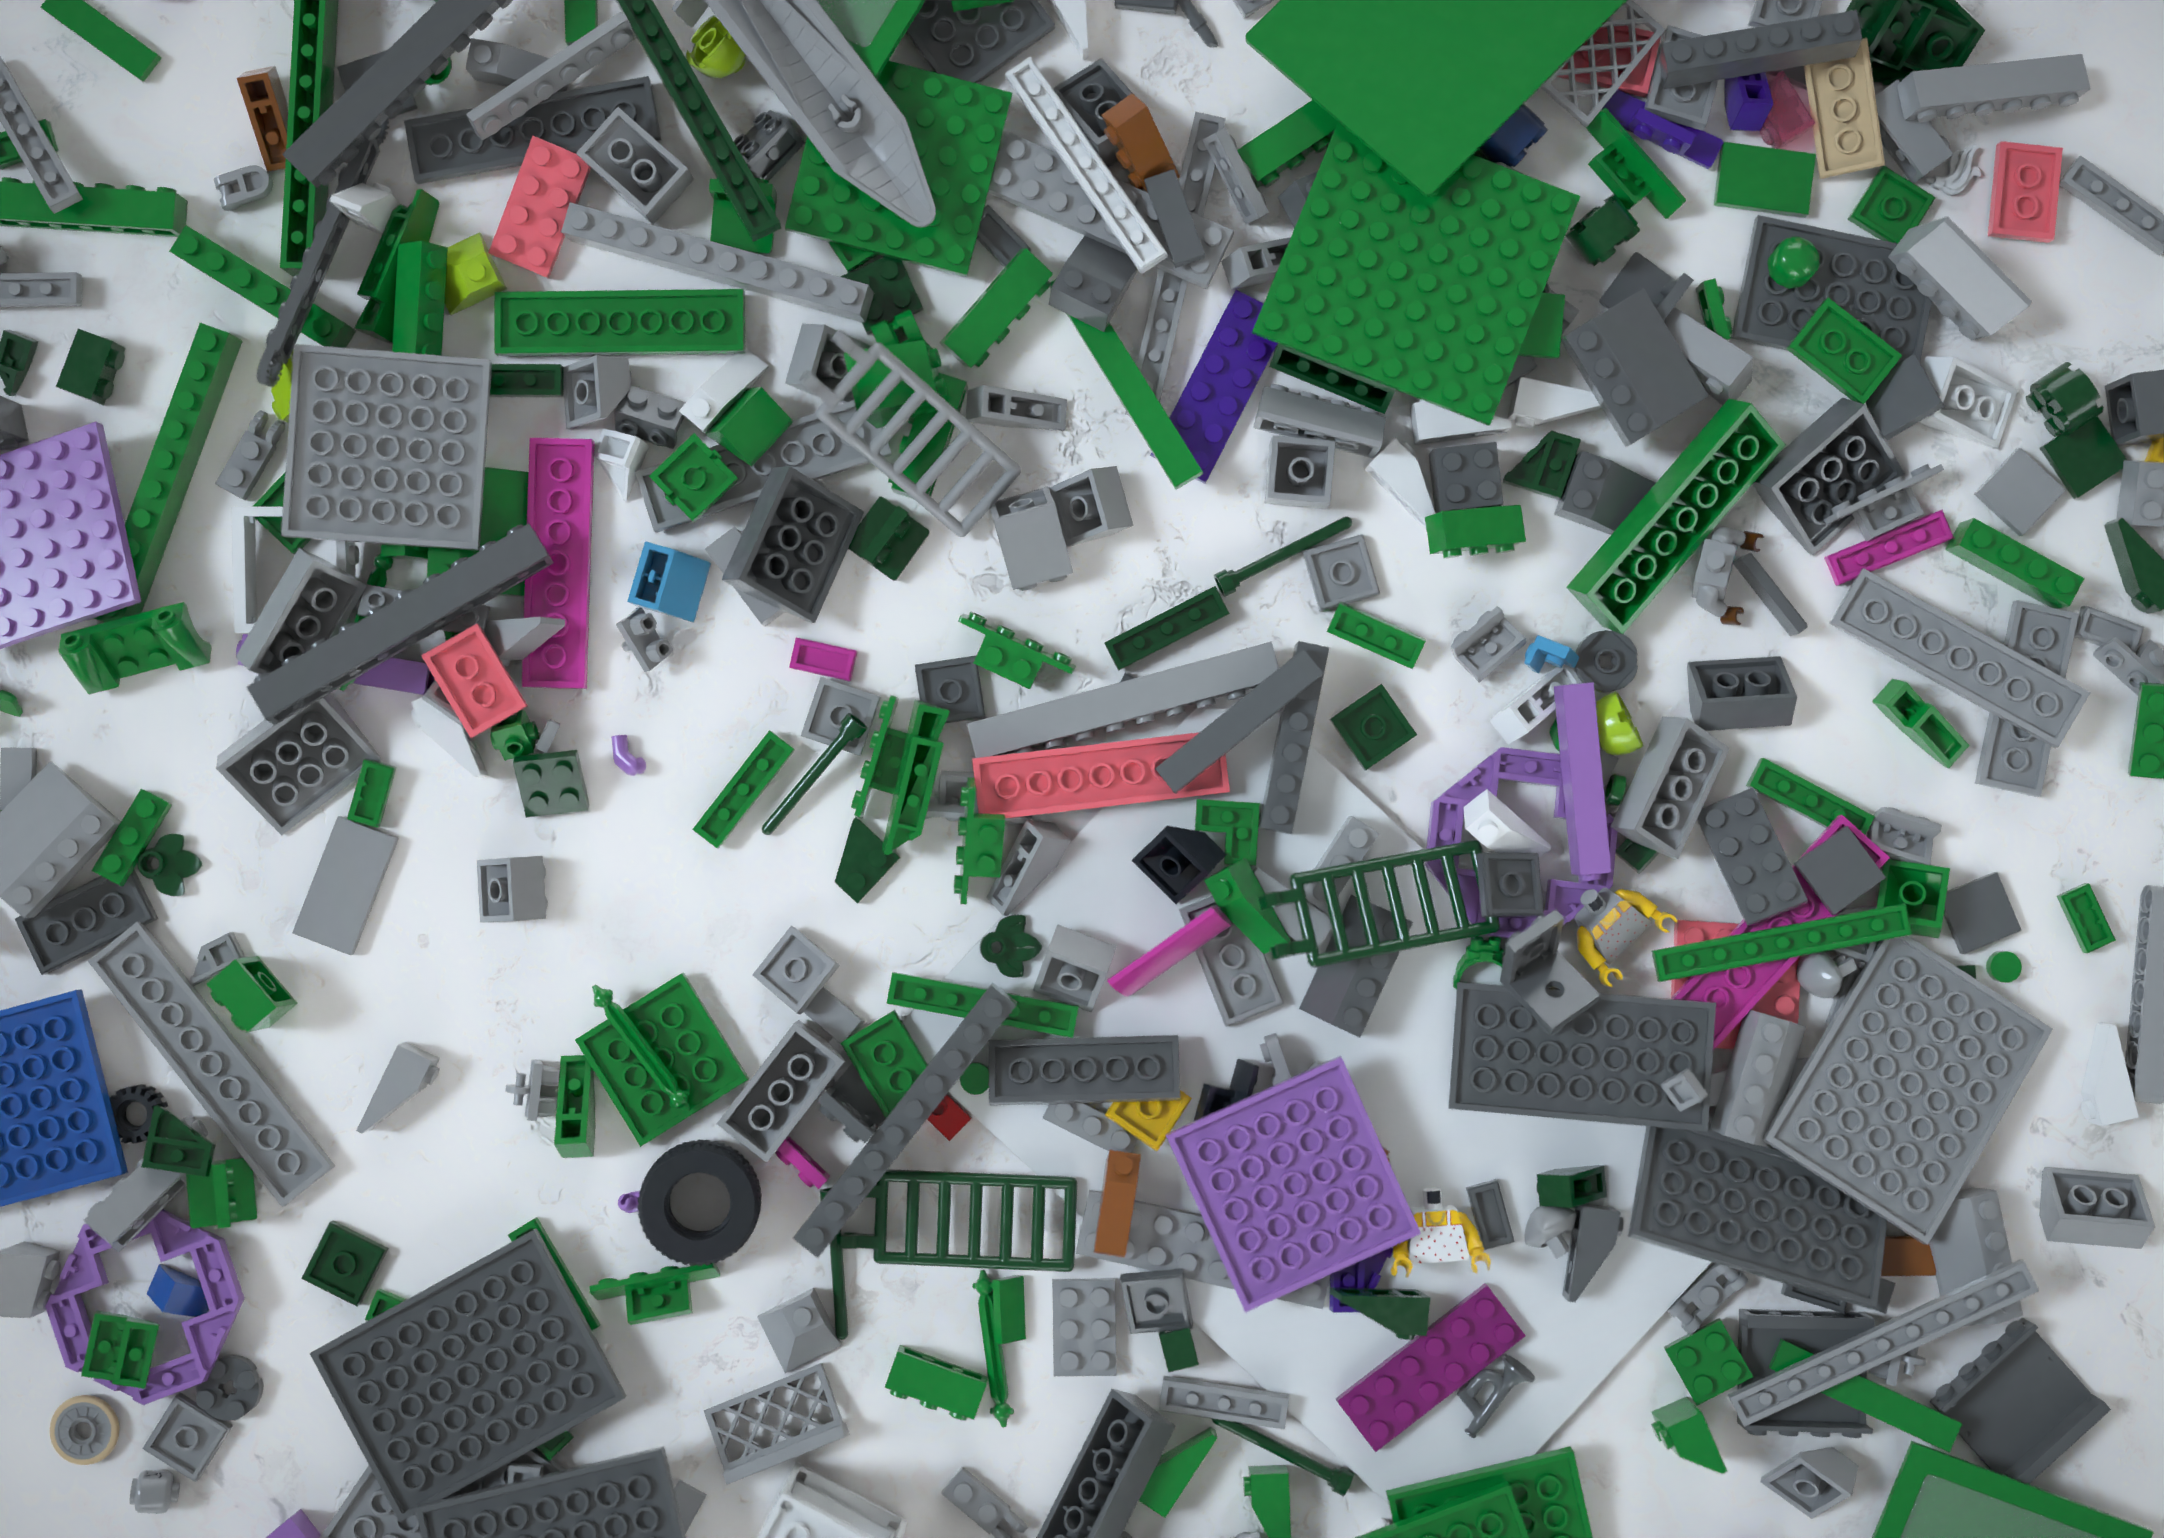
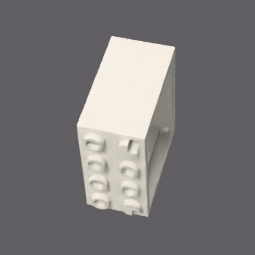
(826, 1510)

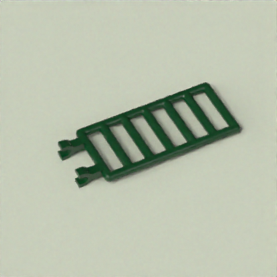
(1374, 946)
(942, 1258)

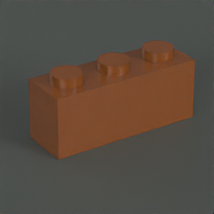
(1138, 141)

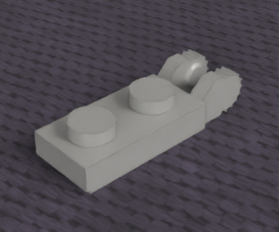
(250, 457)
(981, 1504)

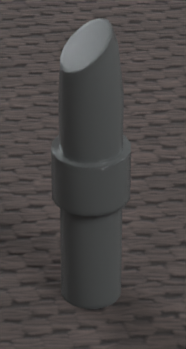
(1198, 23)

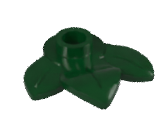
(173, 864)
(1014, 943)

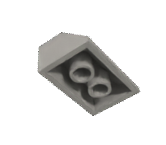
(2094, 1208)

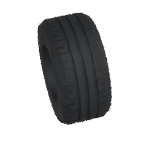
(687, 1244)

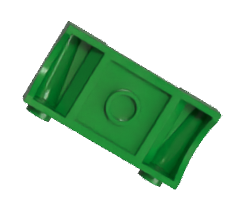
(133, 646)

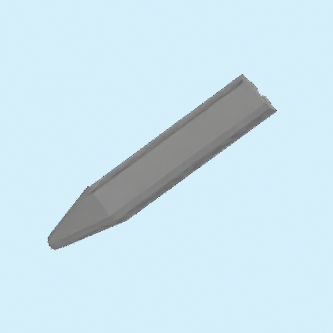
(832, 99)

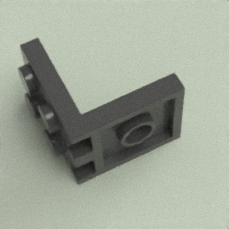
(1535, 965)
(852, 1105)

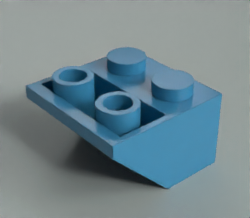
(669, 582)

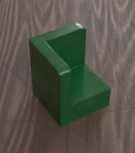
(1178, 1349)

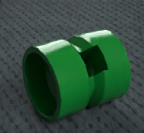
(885, 334)

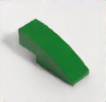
(1920, 722)

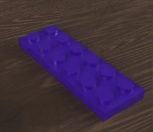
(1222, 382)

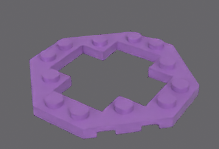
(1447, 825)
(204, 1333)

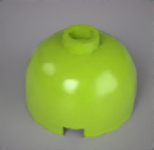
(715, 50)
(1615, 726)

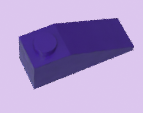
(1747, 101)

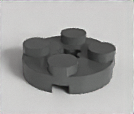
(1623, 660)
(245, 1379)

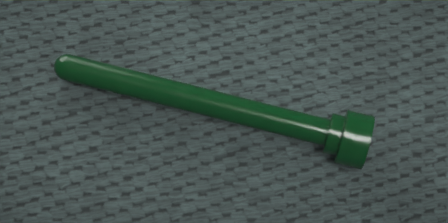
(1229, 580)
(850, 729)
(838, 1282)
(1337, 1478)

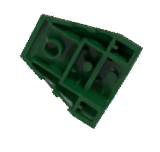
(1915, 35)

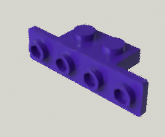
(1671, 136)

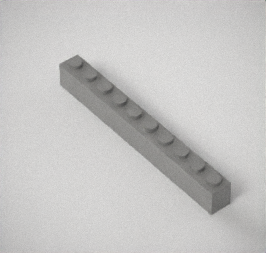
(718, 262)
(1124, 702)

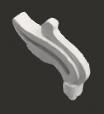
(1959, 172)

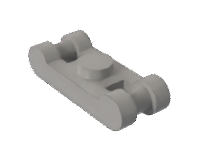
(1706, 1295)

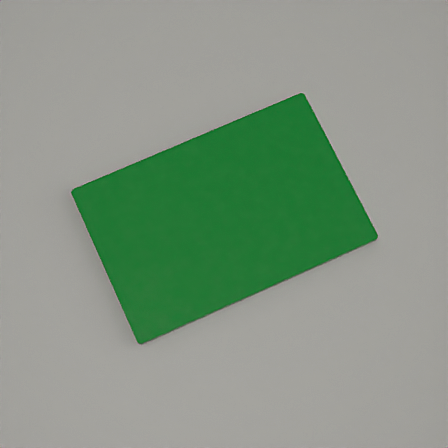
(1424, 75)

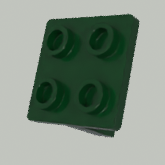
(888, 538)

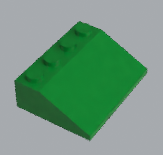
(503, 508)

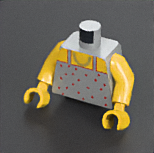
(1611, 924)

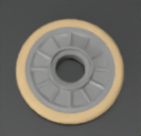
(66, 1437)

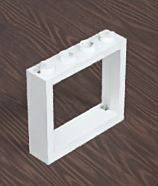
(245, 564)

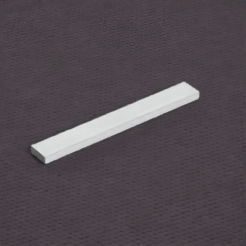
(1086, 165)

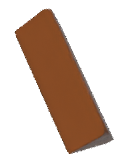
(1907, 1257)

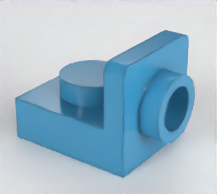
(1551, 652)

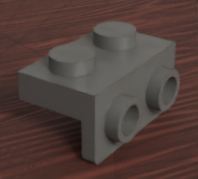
(649, 417)

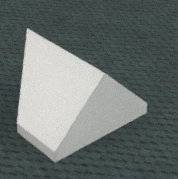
(620, 458)

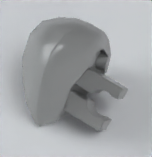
(1822, 974)
(1547, 1226)

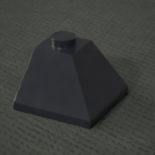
(1179, 860)

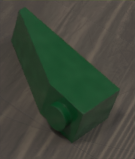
(2138, 566)
(1398, 1310)

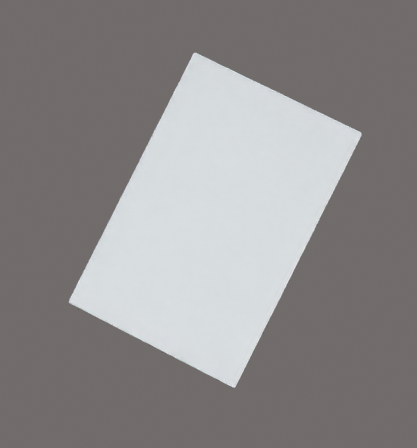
(1404, 1085)

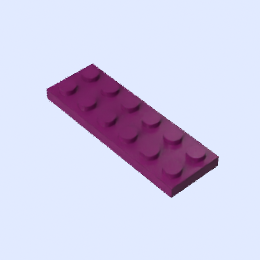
(1430, 1367)

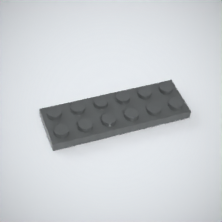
(1084, 1070)

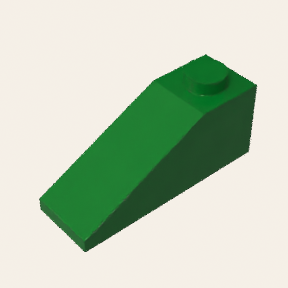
(1238, 896)
(575, 1108)
(1175, 1471)
(1270, 1498)

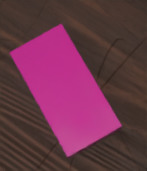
(823, 659)

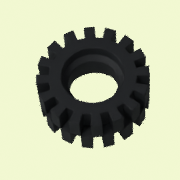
(123, 1099)

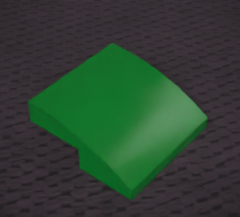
(120, 1349)

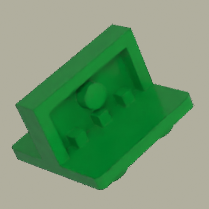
(223, 1196)

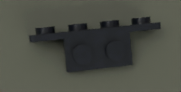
(1216, 1097)

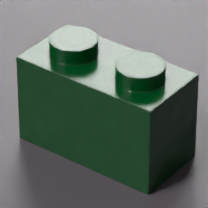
(91, 367)

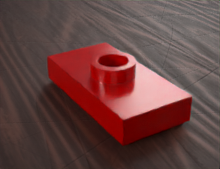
(949, 1117)

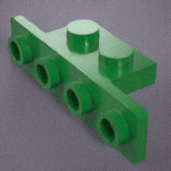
(1629, 169)
(1011, 656)
(884, 766)
(981, 843)
(655, 1294)

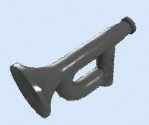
(1514, 1374)

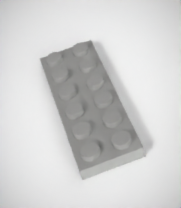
(2009, 755)

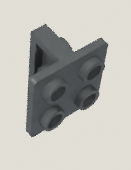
(769, 144)

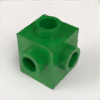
(515, 736)

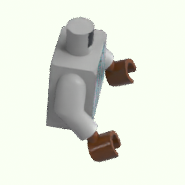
(1715, 571)

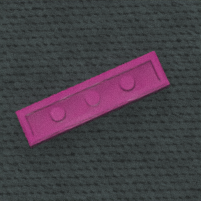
(1889, 547)

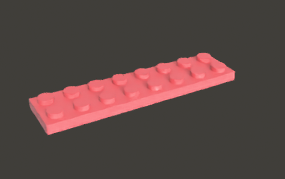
(1086, 777)

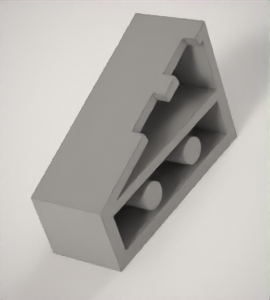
(1717, 363)

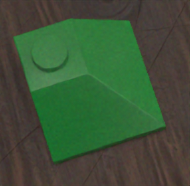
(1921, 889)

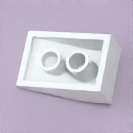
(1973, 401)

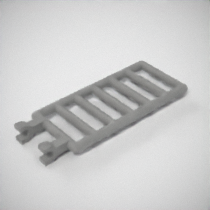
(945, 413)

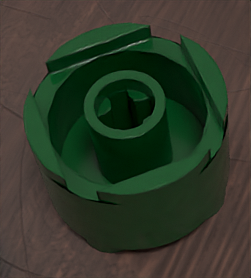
(1602, 230)
(2065, 400)

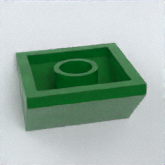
(750, 425)

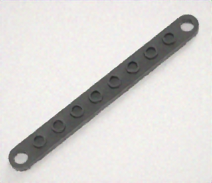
(315, 265)

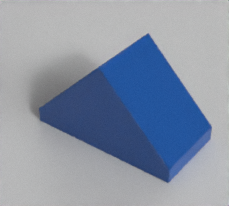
(177, 1292)

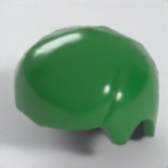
(1793, 262)

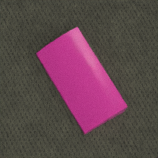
(1170, 951)

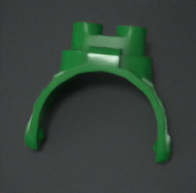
(1479, 951)

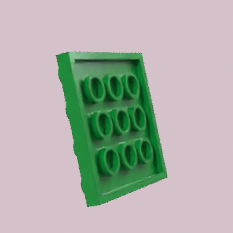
(686, 1043)

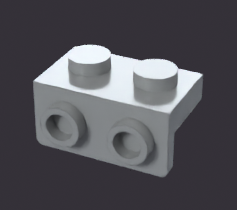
(1487, 644)
(1903, 835)

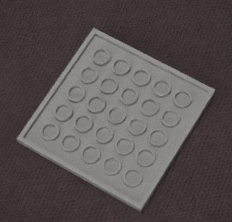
(386, 447)

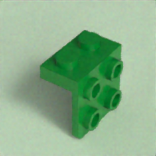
(727, 226)

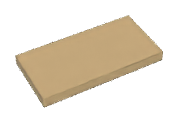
(1844, 114)

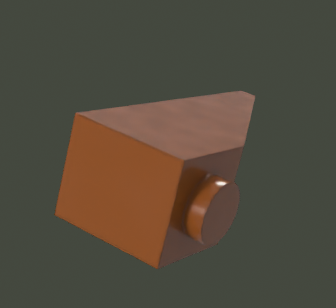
(267, 113)
(1117, 1203)

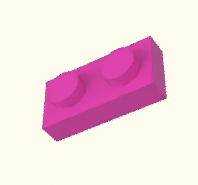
(810, 1171)

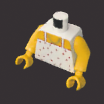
(1443, 1237)

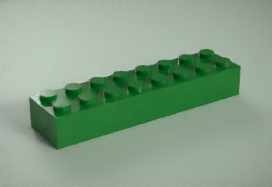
(1676, 515)

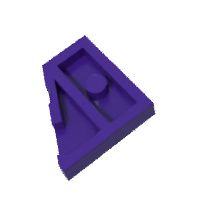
(1358, 1275)

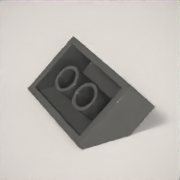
(1740, 693)

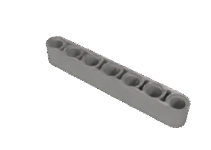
(2146, 1016)

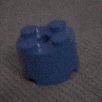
(1513, 136)

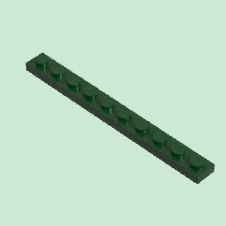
(701, 118)

